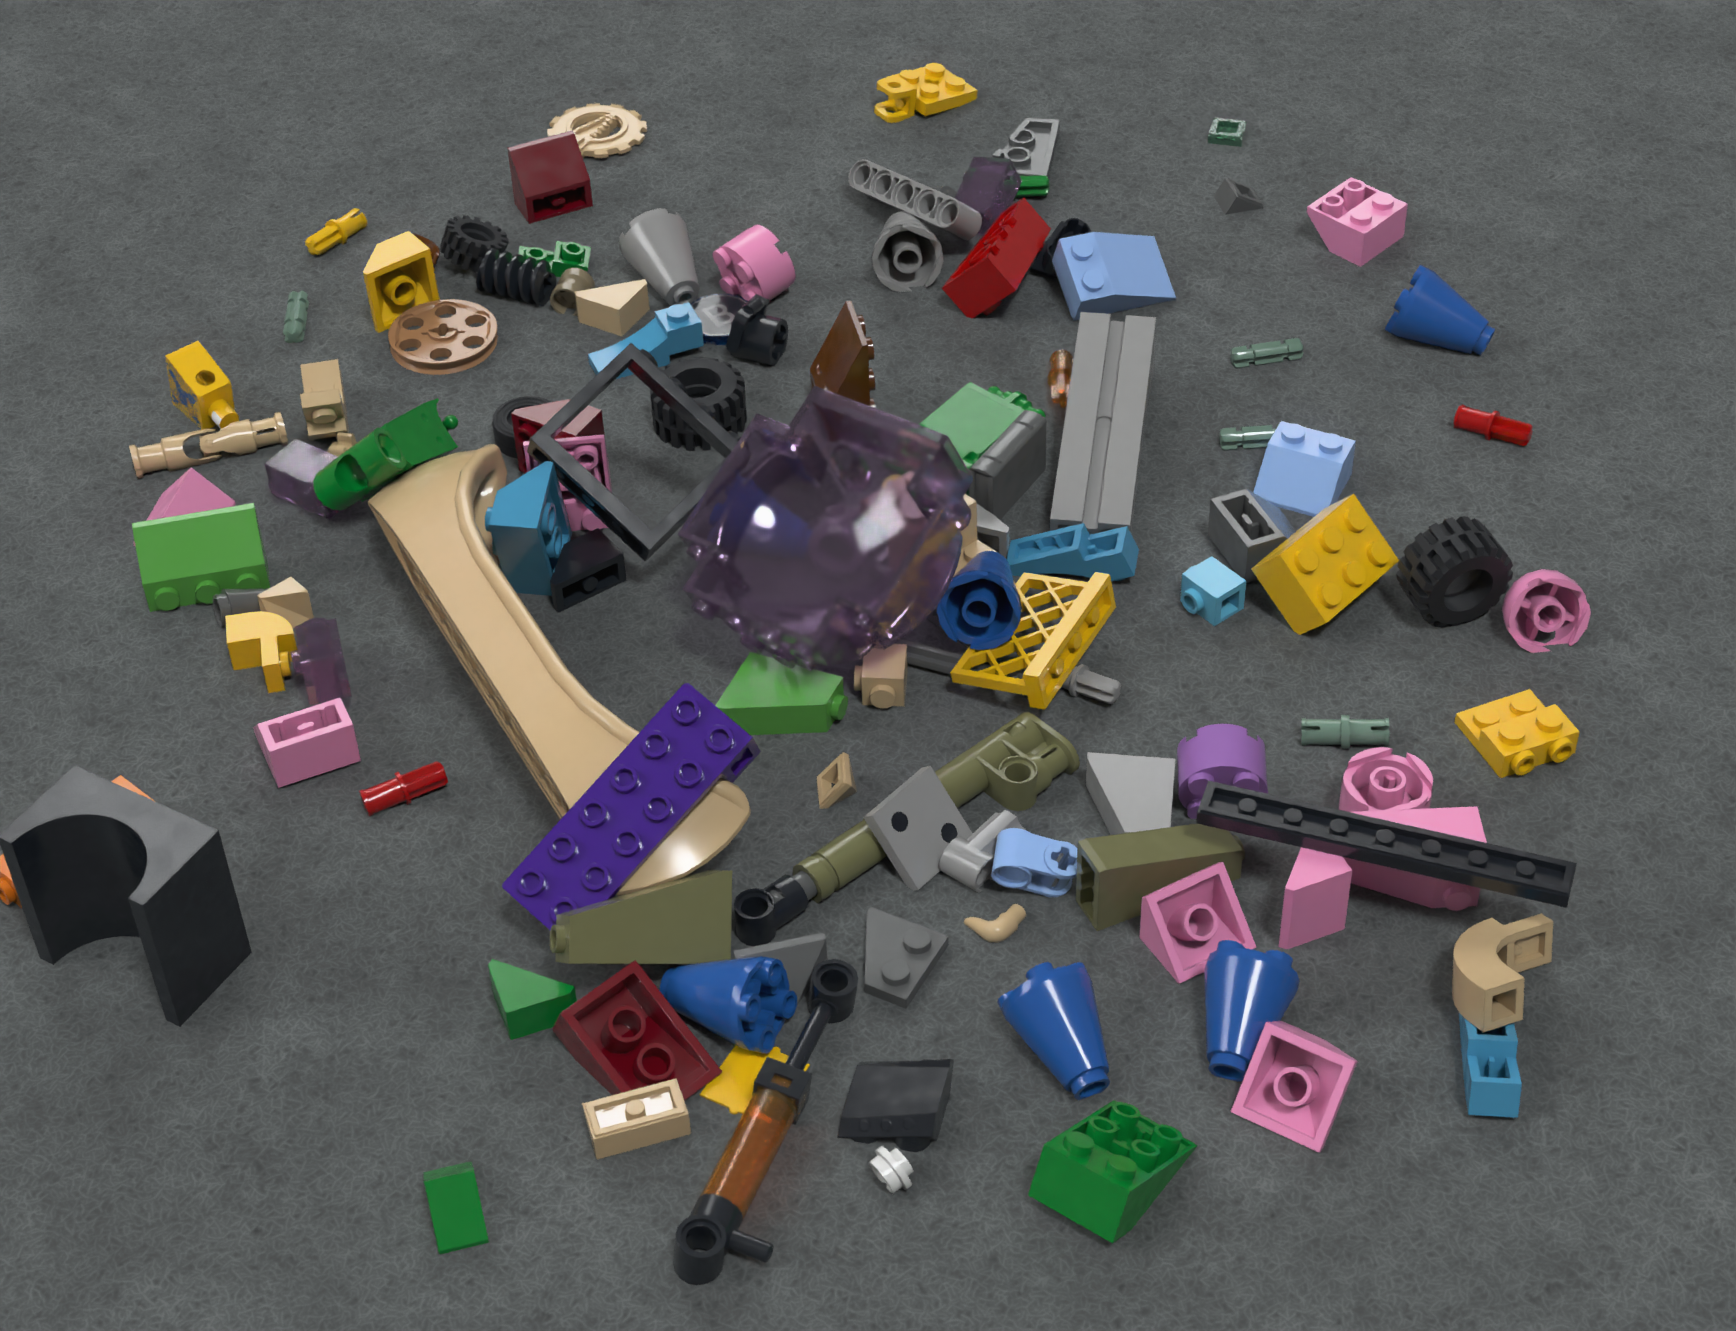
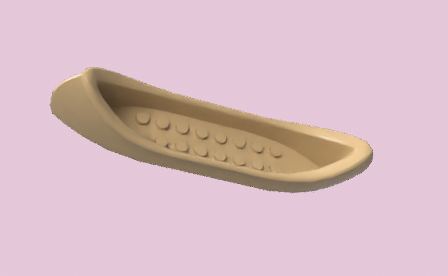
(553, 722)

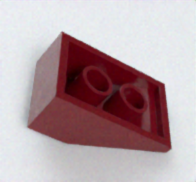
(633, 1037)

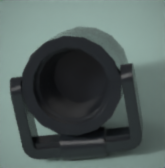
(757, 335)

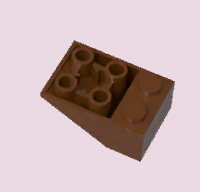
(845, 358)

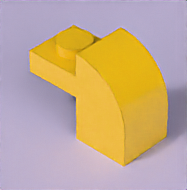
(262, 641)

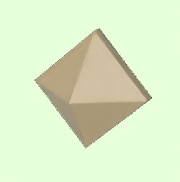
(841, 775)

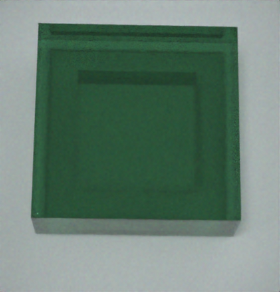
(1227, 132)

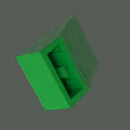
(1109, 1169)

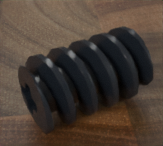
(516, 277)

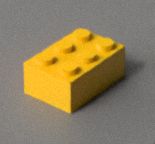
(1325, 565)

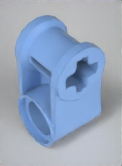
(1031, 864)

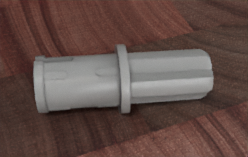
(1092, 685)

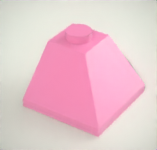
(1294, 1084)

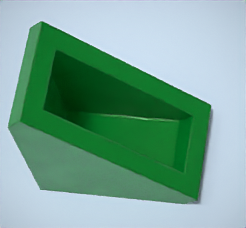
(528, 999)
(455, 1207)

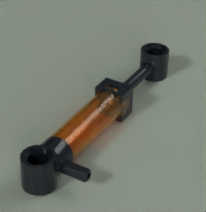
(776, 1104)

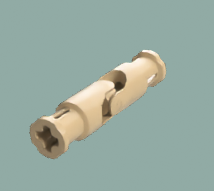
(237, 438)

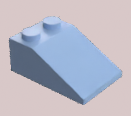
(1110, 272)

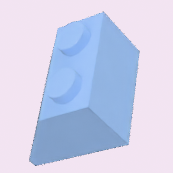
(1304, 469)

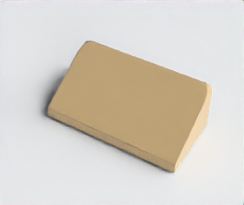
(637, 1118)

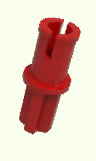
(1492, 425)
(403, 787)

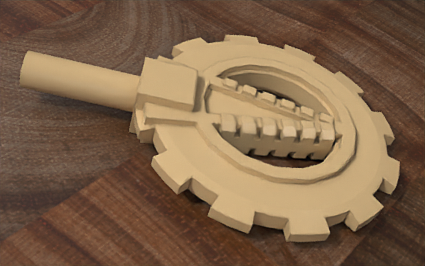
(602, 121)

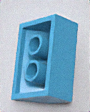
(529, 529)

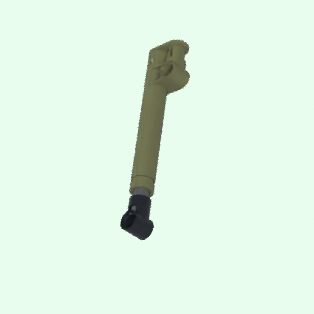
(1006, 765)

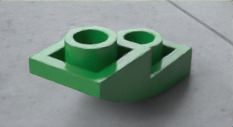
(566, 256)

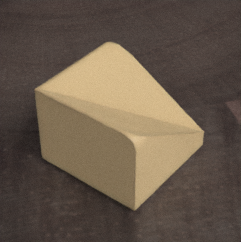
(287, 600)

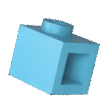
(1212, 591)

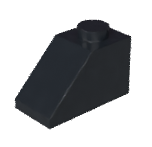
(586, 569)

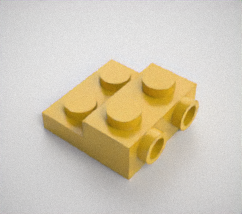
(1518, 733)

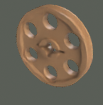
(434, 345)

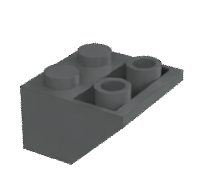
(1246, 529)

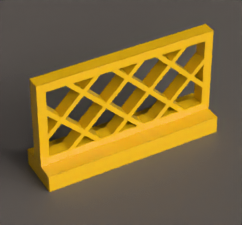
(1062, 645)

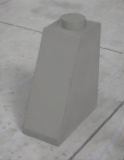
(1131, 791)

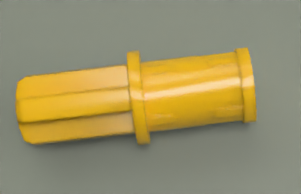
(336, 232)

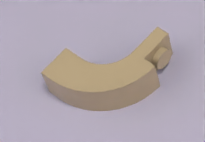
(323, 399)
(1488, 966)

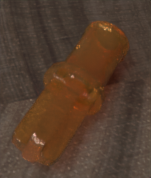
(1060, 376)

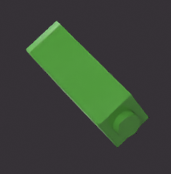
(782, 700)

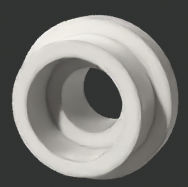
(892, 1169)

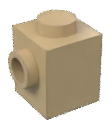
(883, 677)

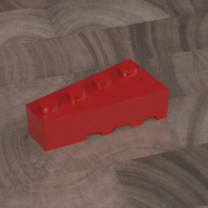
(998, 260)

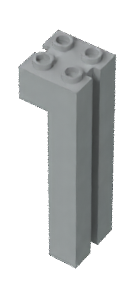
(1104, 423)

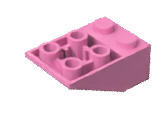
(592, 455)

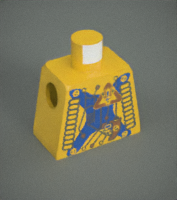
(200, 387)

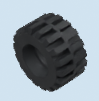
(706, 383)
(1454, 571)

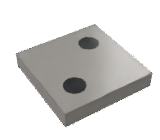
(917, 826)

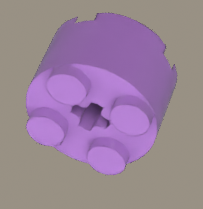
(1219, 755)

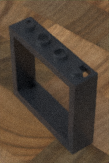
(593, 492)

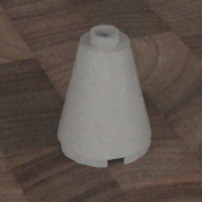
(906, 253)
(662, 254)

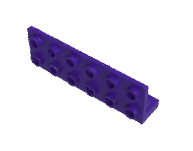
(632, 807)

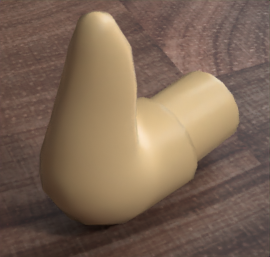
(998, 929)

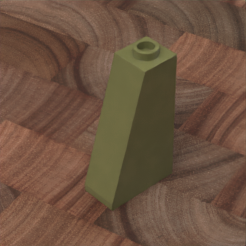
(1127, 866)
(656, 925)

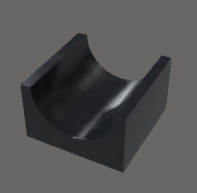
(117, 865)

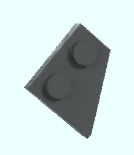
(899, 956)

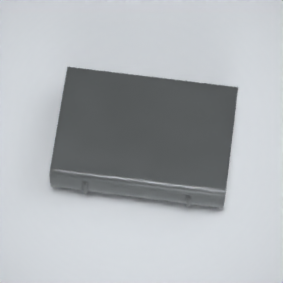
(1010, 464)

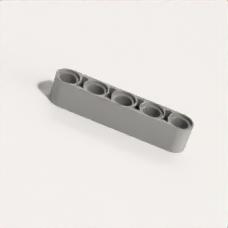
(916, 199)

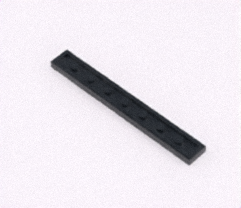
(1387, 843)

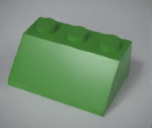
(200, 554)

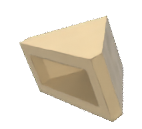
(613, 306)

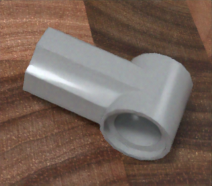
(972, 858)

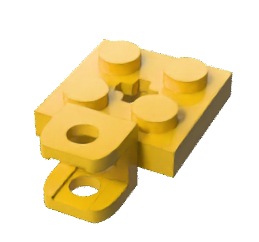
(922, 89)

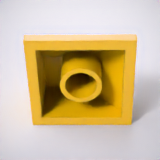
(399, 278)

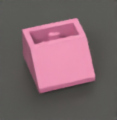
(1358, 220)
(308, 742)

